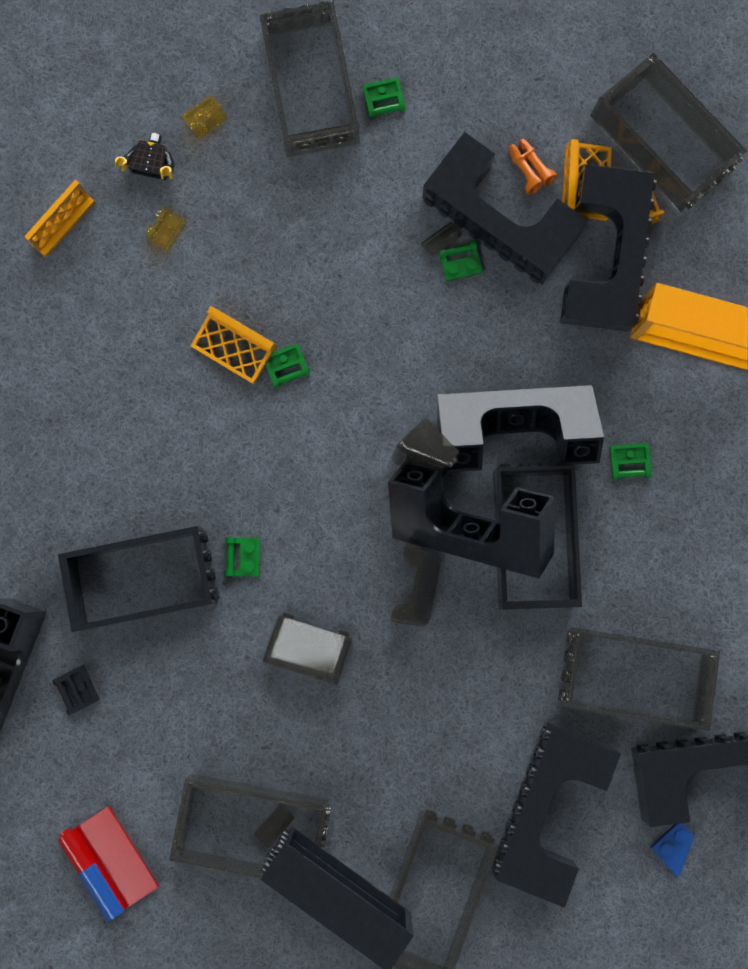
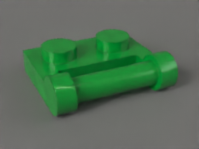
(381, 92)
(461, 267)
(286, 359)
(630, 455)
(248, 557)

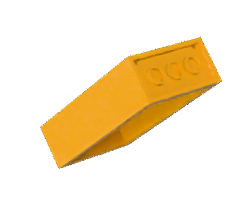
(694, 325)

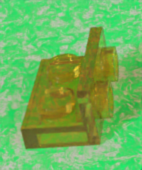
(204, 117)
(165, 229)

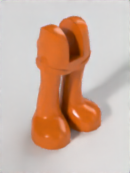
(533, 183)

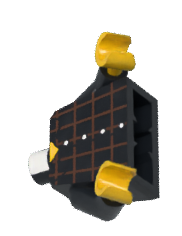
(148, 159)

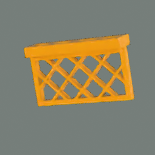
(571, 173)
(62, 218)
(245, 334)

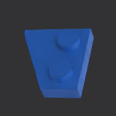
(674, 847)

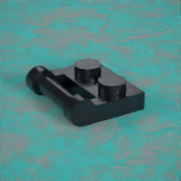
(81, 686)

